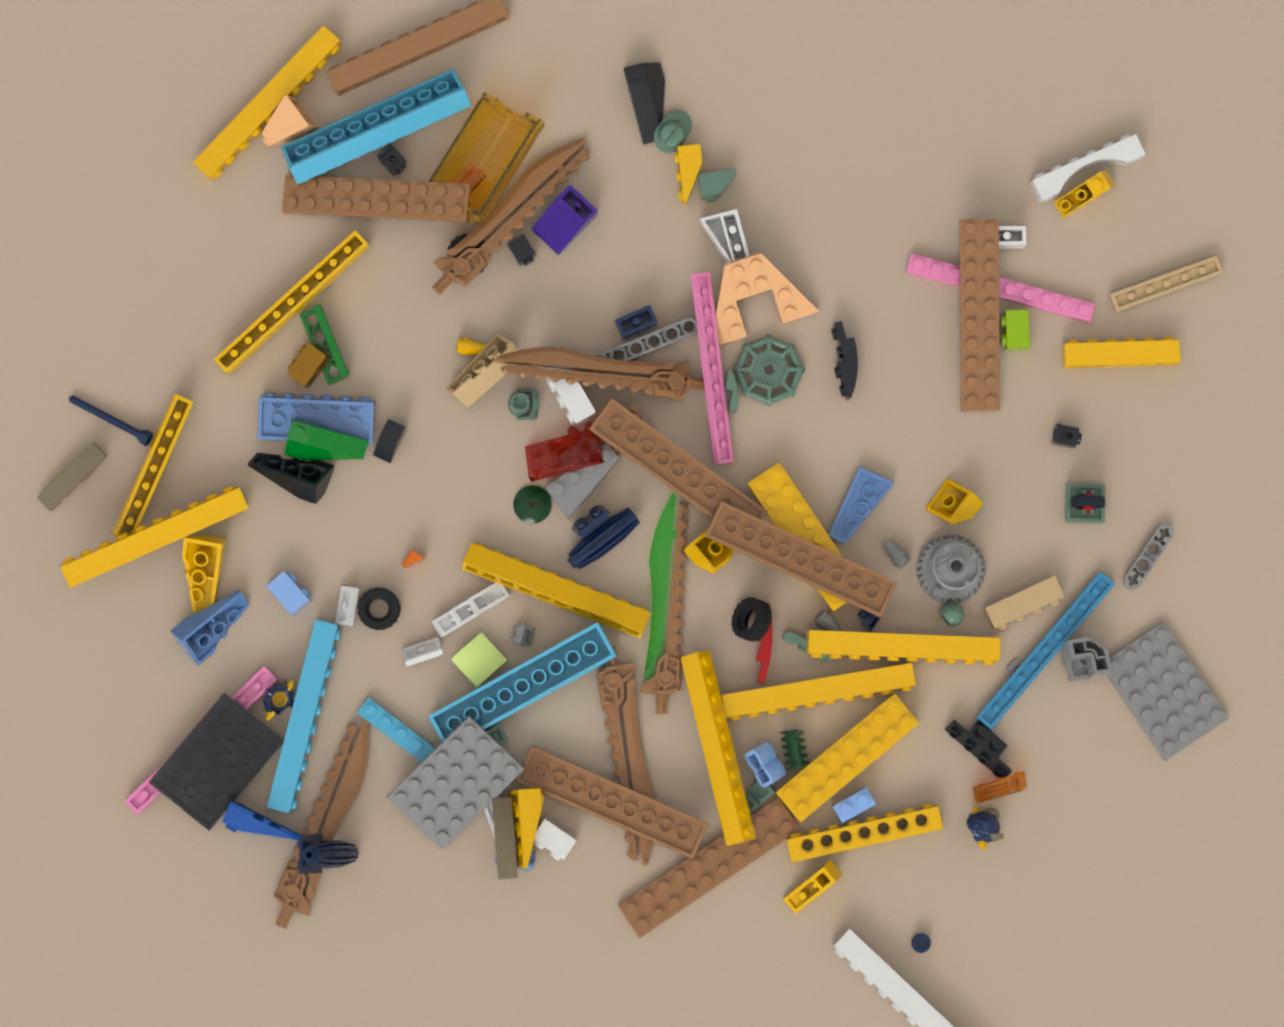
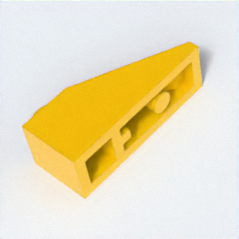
(813, 886)

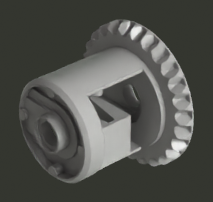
(949, 583)

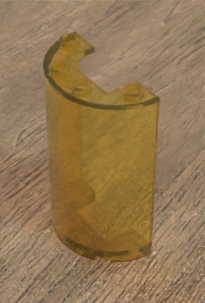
(495, 143)

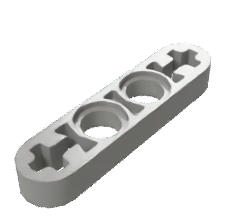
(1146, 555)

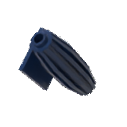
(600, 534)
(320, 853)

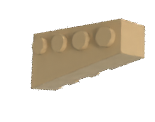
(481, 371)

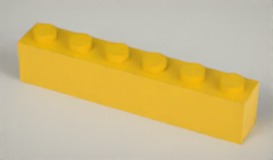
(1121, 354)

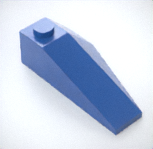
(247, 820)

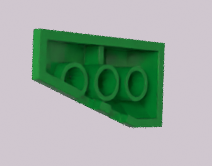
(317, 442)

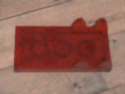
(564, 453)

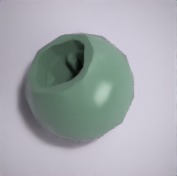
(952, 614)

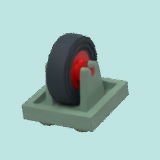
(1085, 503)

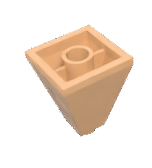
(288, 122)

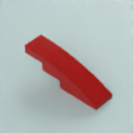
(764, 653)

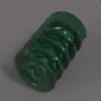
(794, 749)

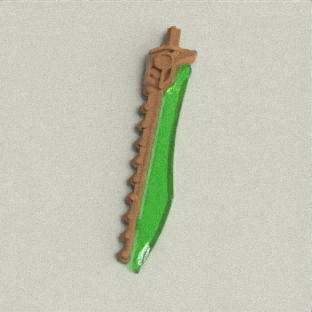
(669, 665)

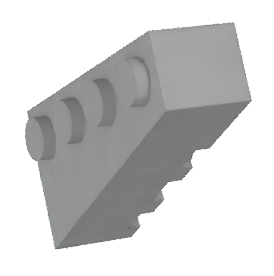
(575, 486)

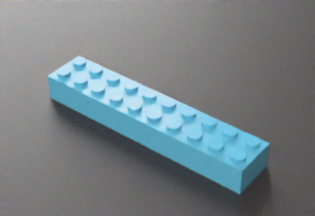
(375, 126)
(528, 681)

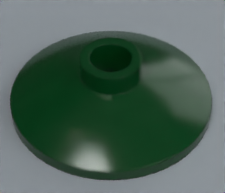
(532, 514)

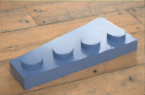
(860, 500)

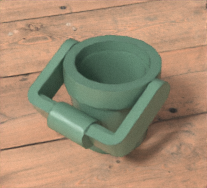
(521, 404)

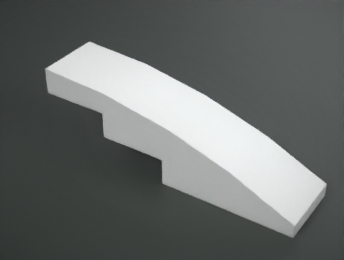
(470, 609)

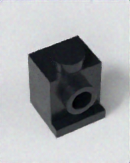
(396, 167)
(1060, 439)

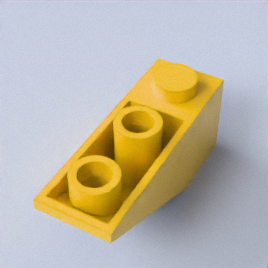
(690, 164)
(1085, 193)

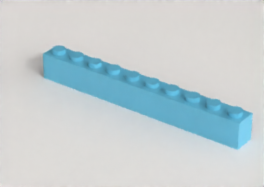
(303, 716)

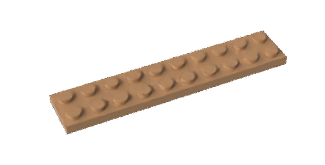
(378, 199)
(979, 314)
(669, 462)
(801, 559)
(613, 802)
(706, 871)

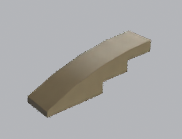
(72, 476)
(504, 838)

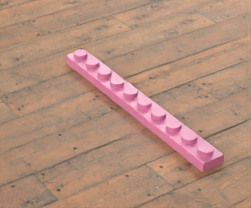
(1008, 289)
(712, 368)
(246, 697)

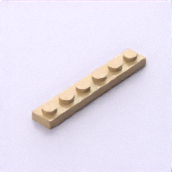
(1166, 284)

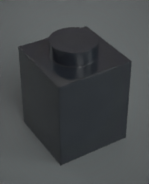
(522, 250)

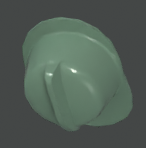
(672, 131)

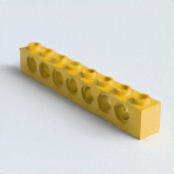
(932, 823)

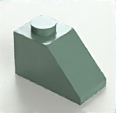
(714, 183)

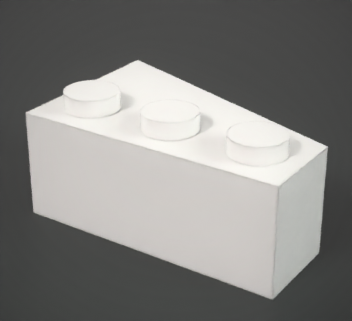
(726, 234)

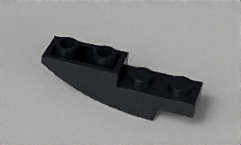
(848, 366)

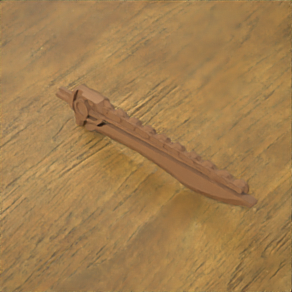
(473, 260)
(668, 382)
(611, 695)
(292, 884)

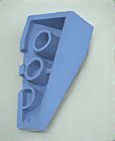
(205, 628)

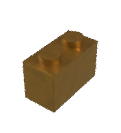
(308, 364)

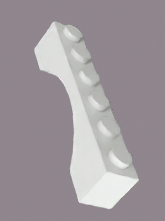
(1123, 153)

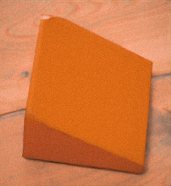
(411, 559)

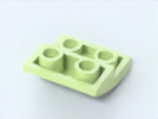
(478, 659)

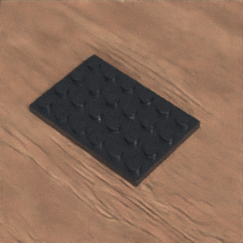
(216, 761)

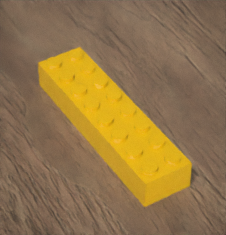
(792, 513)
(847, 757)

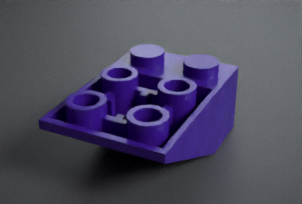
(564, 219)

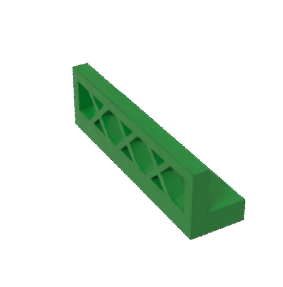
(329, 338)

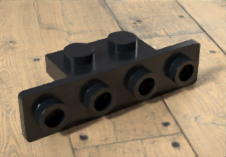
(982, 744)

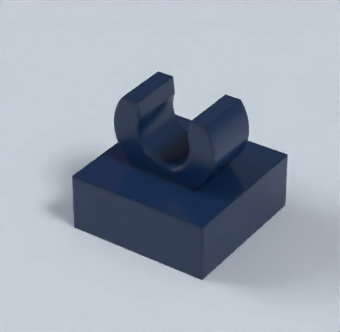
(869, 620)

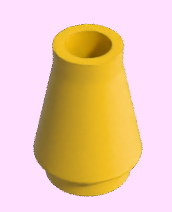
(468, 347)

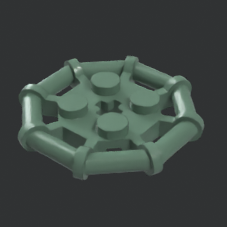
(774, 379)

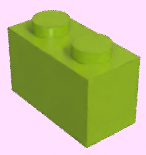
(1016, 330)

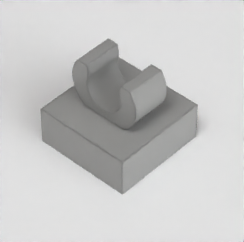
(523, 635)

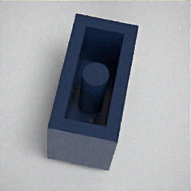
(636, 322)

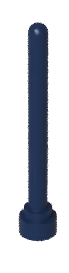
(143, 436)

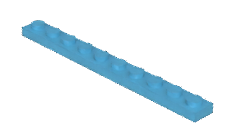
(1045, 650)

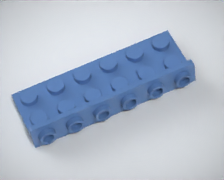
(341, 414)

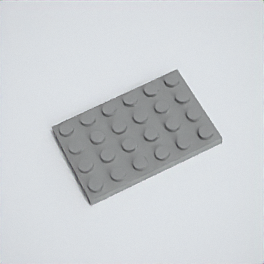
(1165, 691)
(455, 782)

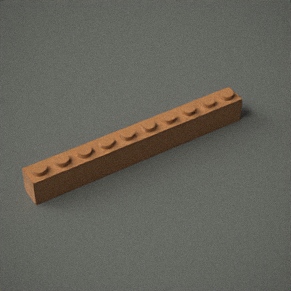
(417, 45)

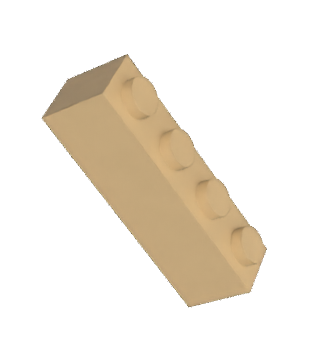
(1024, 602)

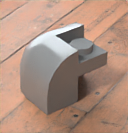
(1085, 659)

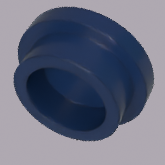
(921, 943)

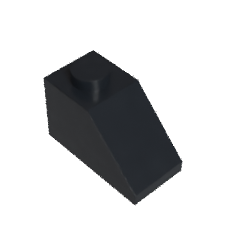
(389, 440)

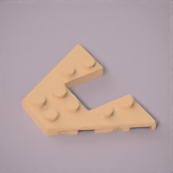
(749, 277)

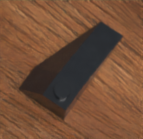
(646, 92)
(300, 478)

